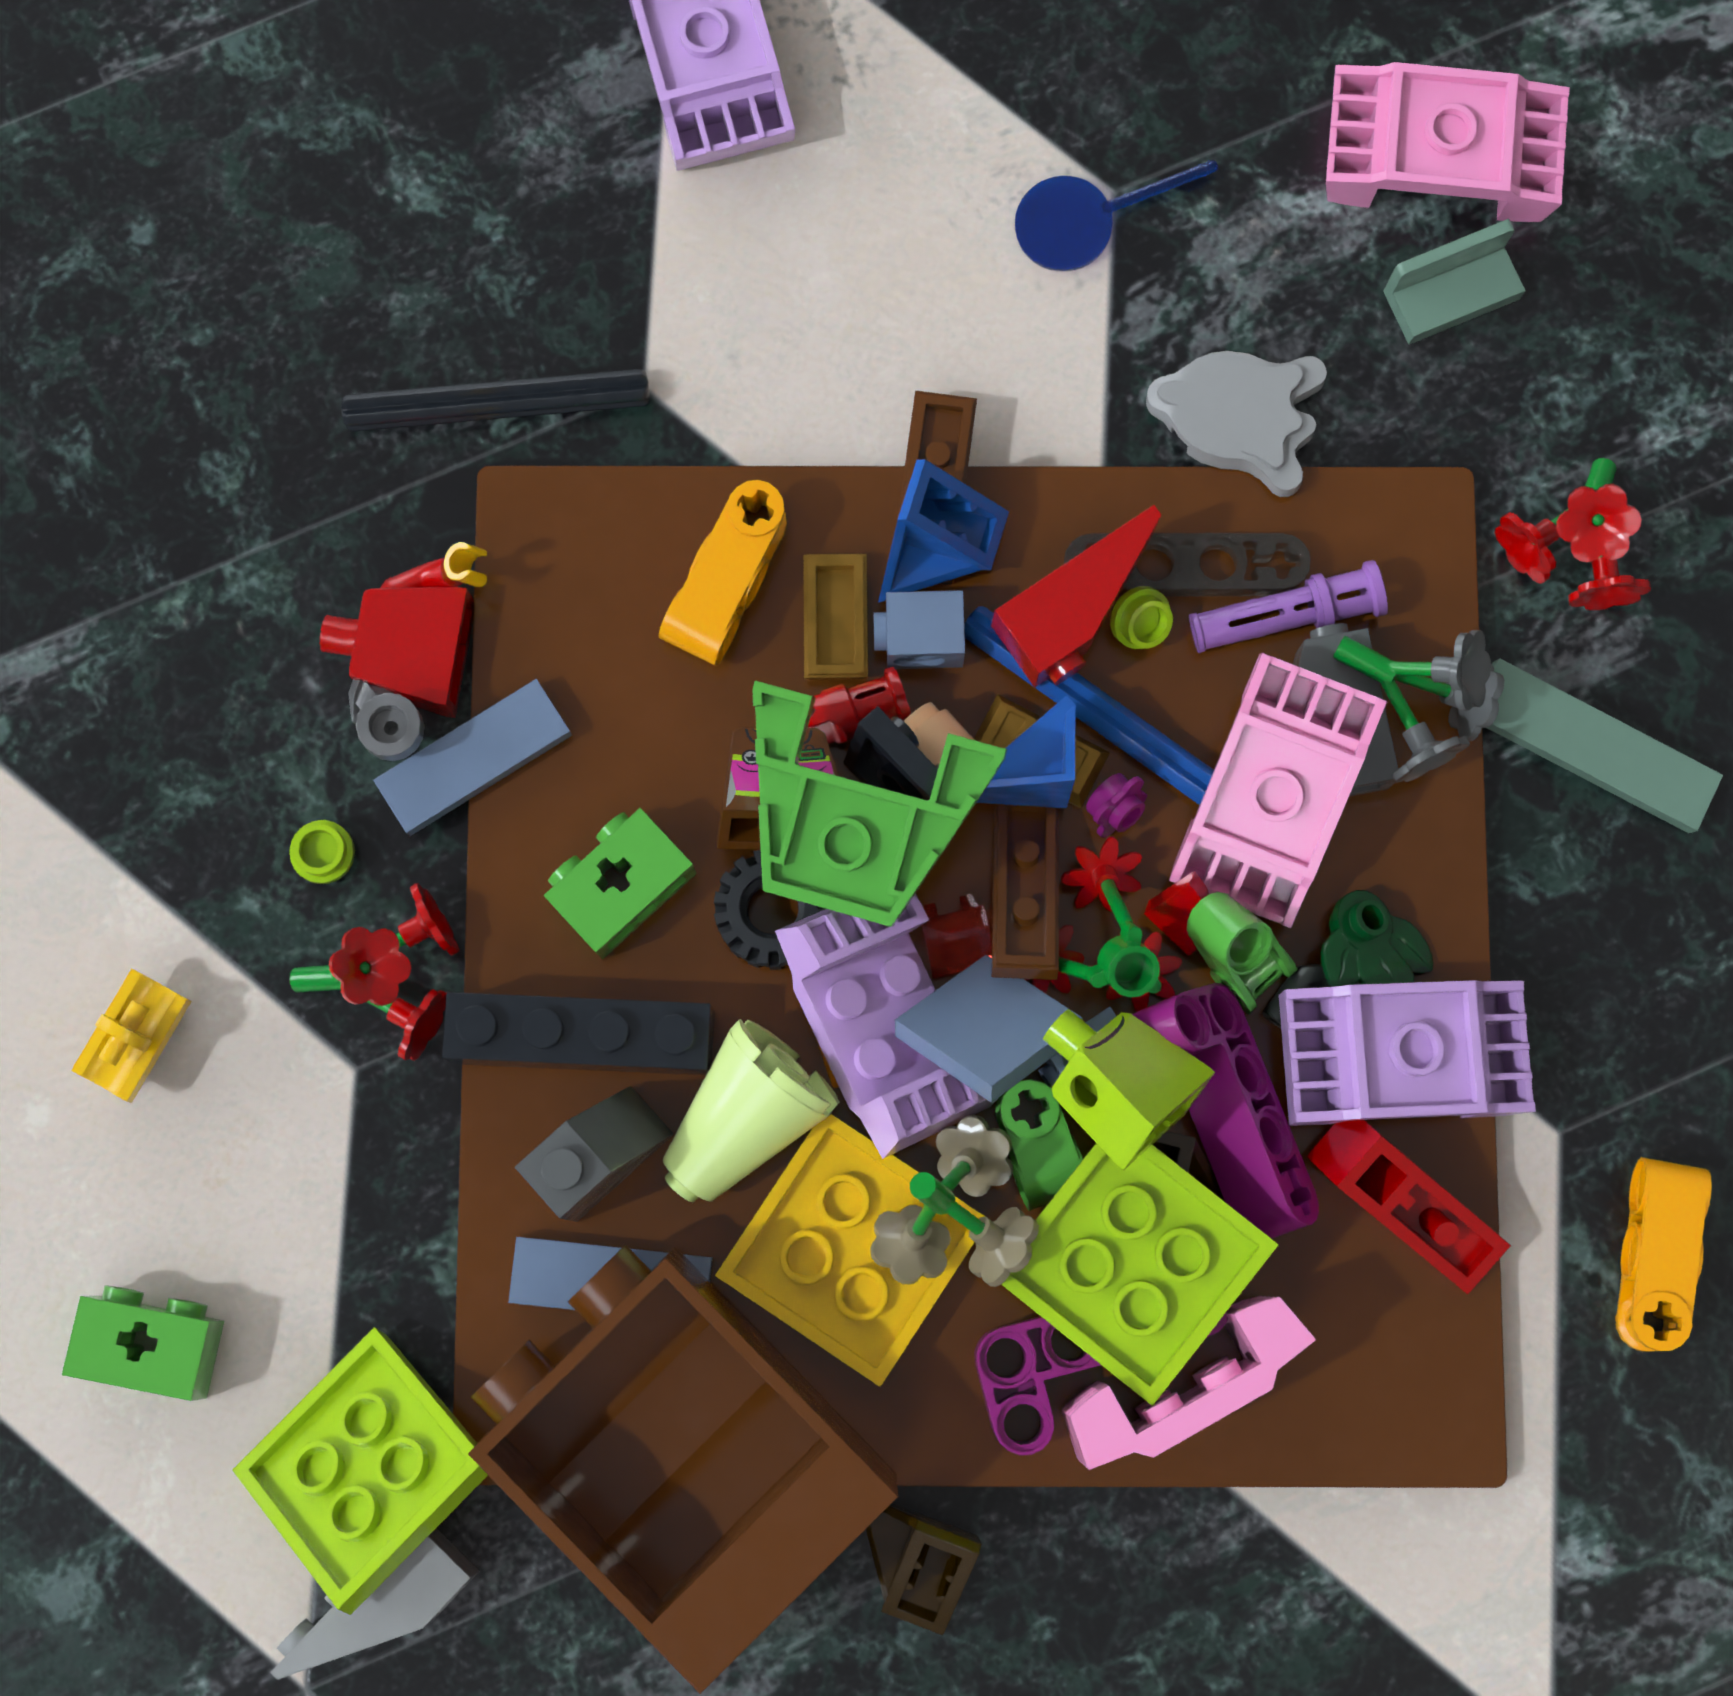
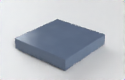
(983, 1029)

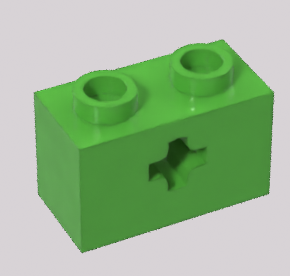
(654, 877)
(105, 1349)

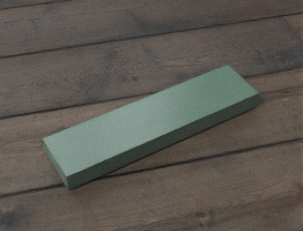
(1603, 749)

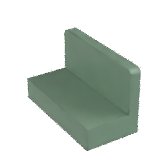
(1454, 283)

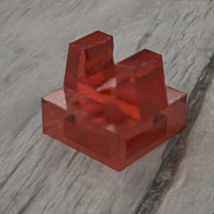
(956, 938)

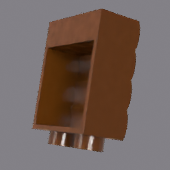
(680, 1462)

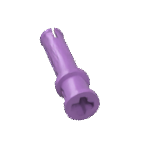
(1213, 629)

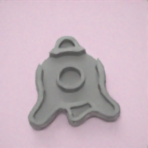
(1242, 413)

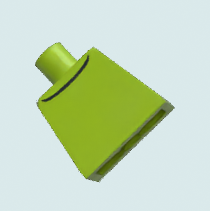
(1123, 1082)

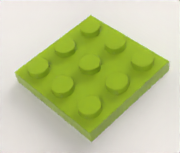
(1138, 1265)
(362, 1470)

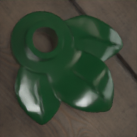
(1373, 953)

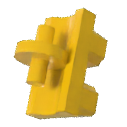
(131, 1035)

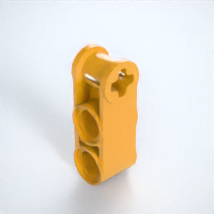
(726, 574)
(1662, 1253)

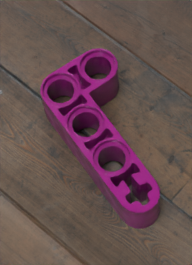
(1239, 1111)
(1027, 1383)

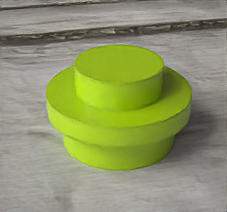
(1141, 618)
(322, 852)

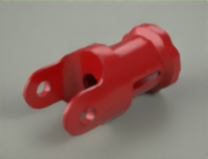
(842, 708)

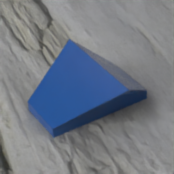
(941, 532)
(1039, 763)

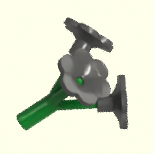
(1460, 681)

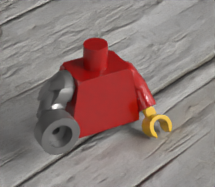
(407, 650)

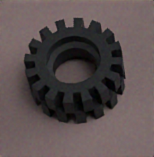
(733, 920)

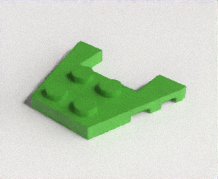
(846, 839)

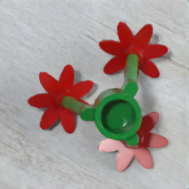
(1123, 961)

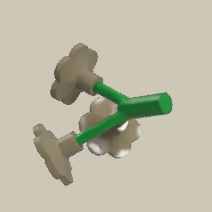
(916, 1245)

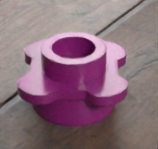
(1117, 804)

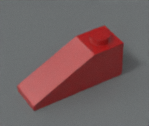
(1062, 613)
(1408, 1202)

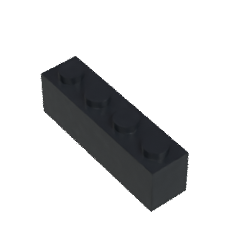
(578, 1033)

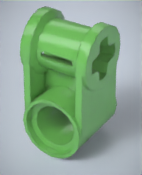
(1237, 948)
(1039, 1155)

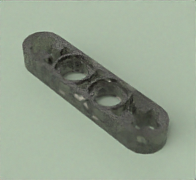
(1186, 574)

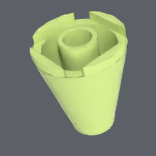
(744, 1113)

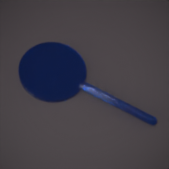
(1069, 221)

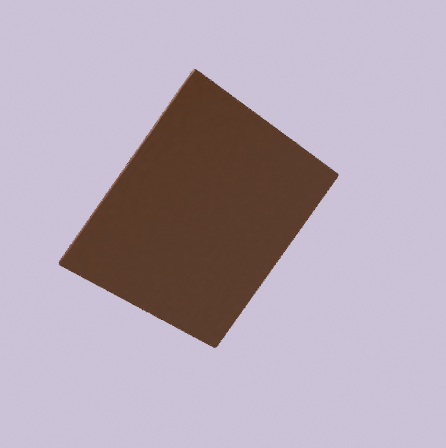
(576, 595)

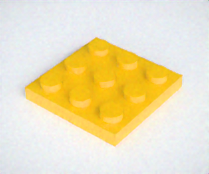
(812, 1257)

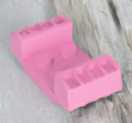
(1447, 137)
(1279, 788)
(1267, 1340)

